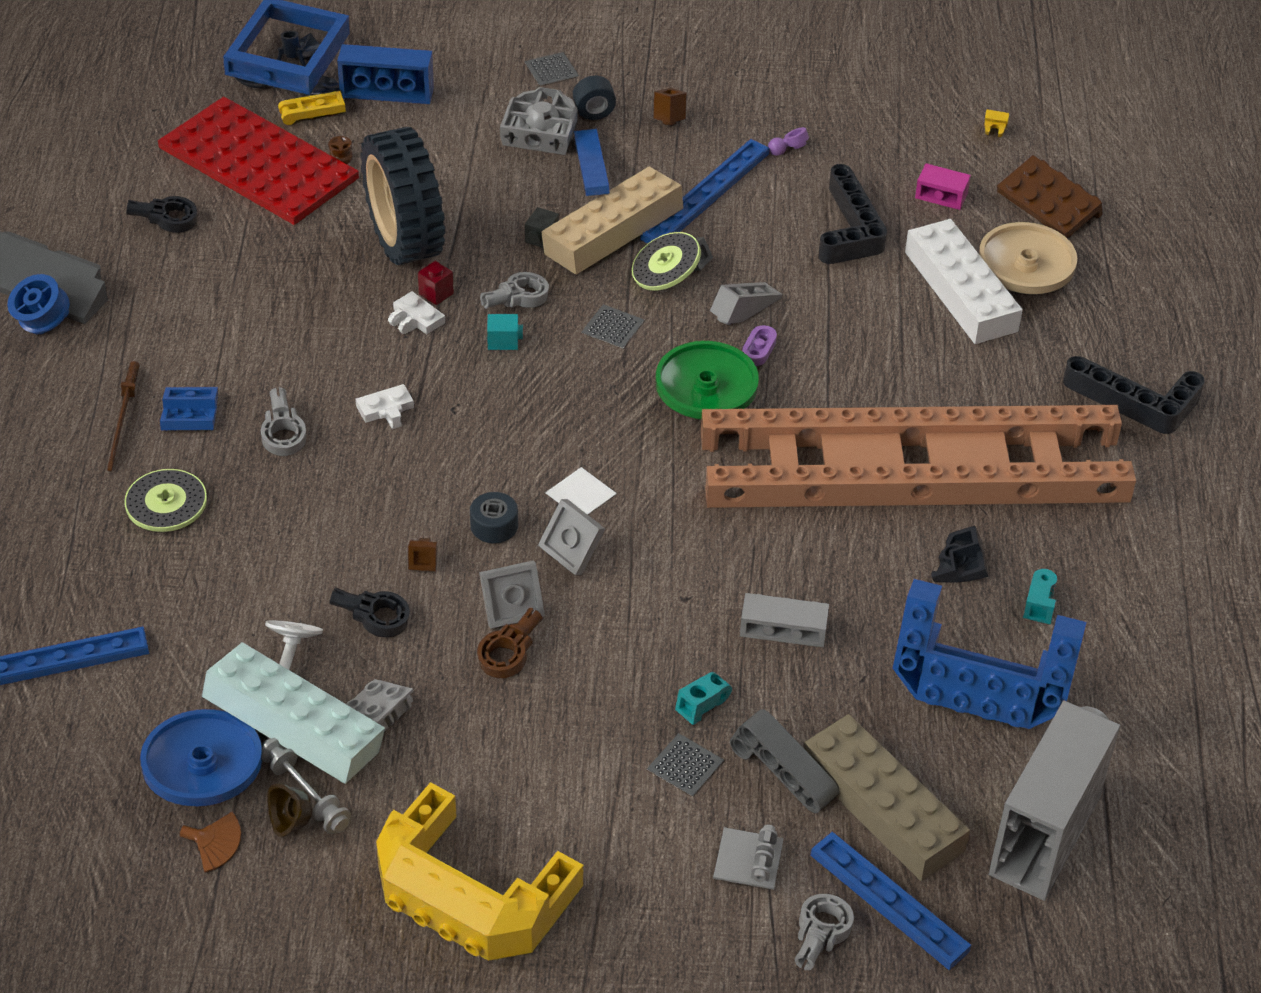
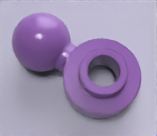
(795, 138)

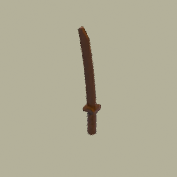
(128, 391)

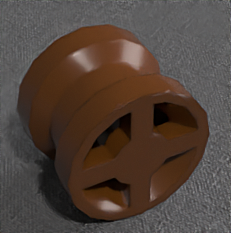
(341, 148)

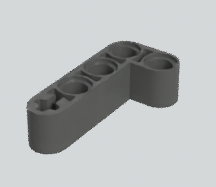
(786, 759)

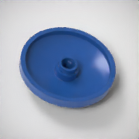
(201, 757)

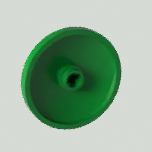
(706, 377)

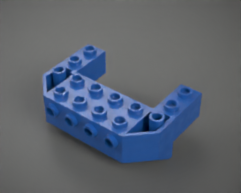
(977, 681)

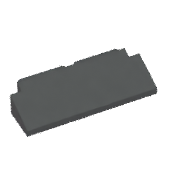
(74, 275)

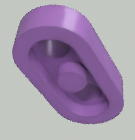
(760, 344)

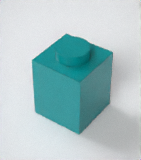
(503, 331)

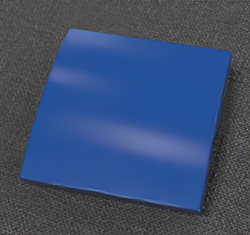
(189, 408)

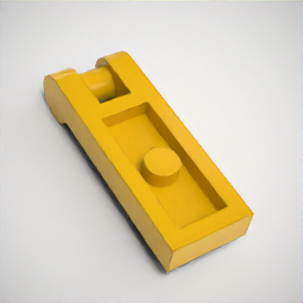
(311, 107)

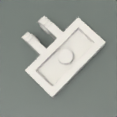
(414, 313)

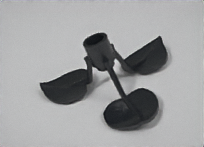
(302, 49)

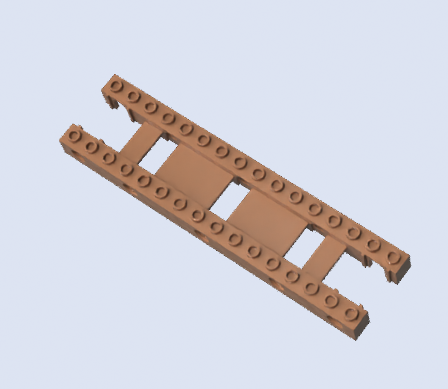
(868, 465)

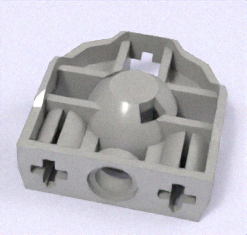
(526, 121)

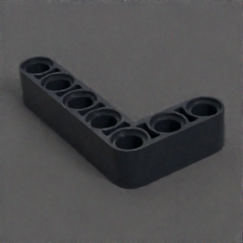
(866, 231)
(1134, 400)

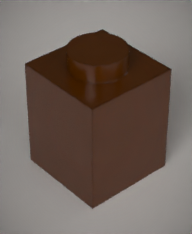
(669, 105)

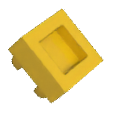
(997, 120)

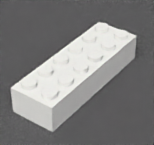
(963, 281)

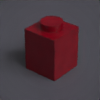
(435, 282)

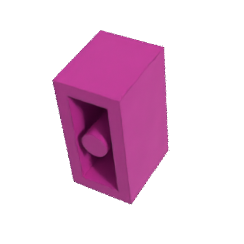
(942, 186)

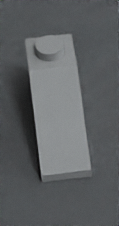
(741, 301)

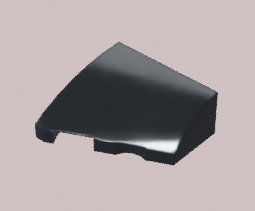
(962, 558)

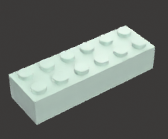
(293, 712)

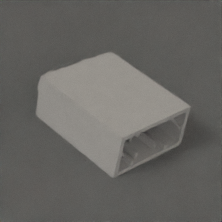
(1053, 799)

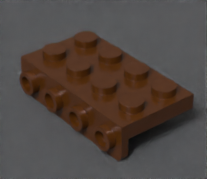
(1050, 196)

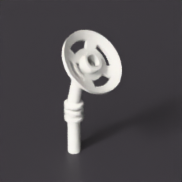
(292, 636)

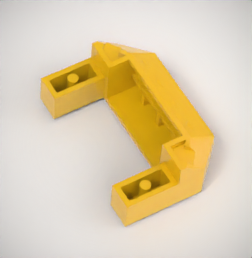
(457, 904)

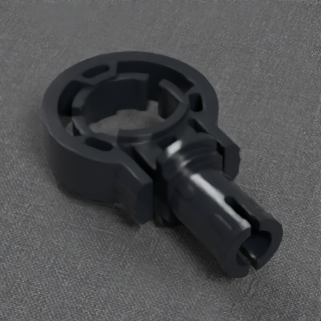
(158, 211)
(367, 604)

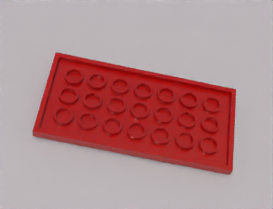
(258, 160)

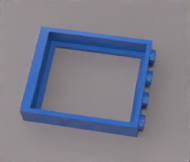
(281, 73)

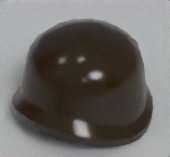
(288, 808)

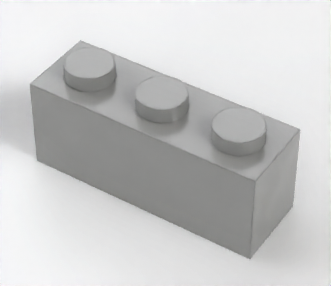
(784, 620)

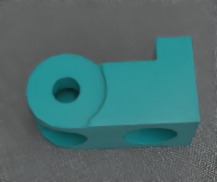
(1039, 601)
(702, 696)

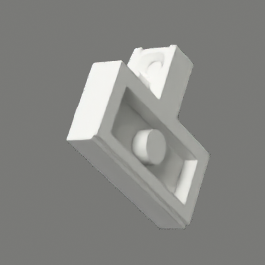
(385, 404)

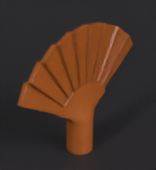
(216, 841)

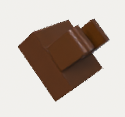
(422, 555)

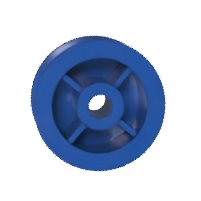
(38, 304)

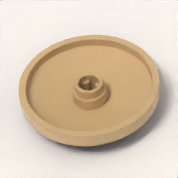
(1029, 257)

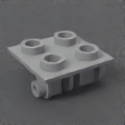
(382, 702)
(749, 857)

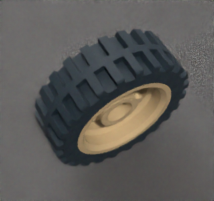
(402, 195)

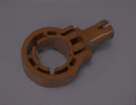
(512, 637)

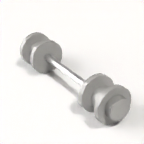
(326, 808)

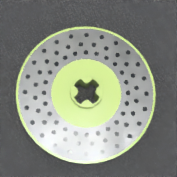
(666, 261)
(184, 502)

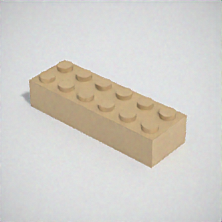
(612, 220)

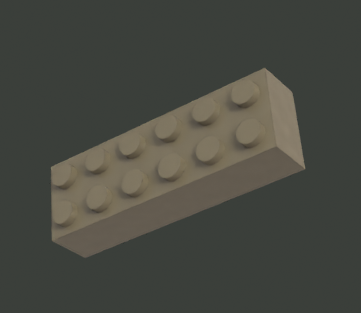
(888, 798)

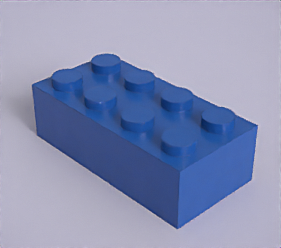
(385, 74)

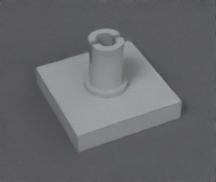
(571, 536)
(510, 593)

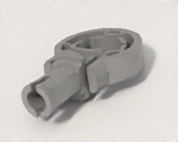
(512, 294)
(280, 422)
(820, 932)

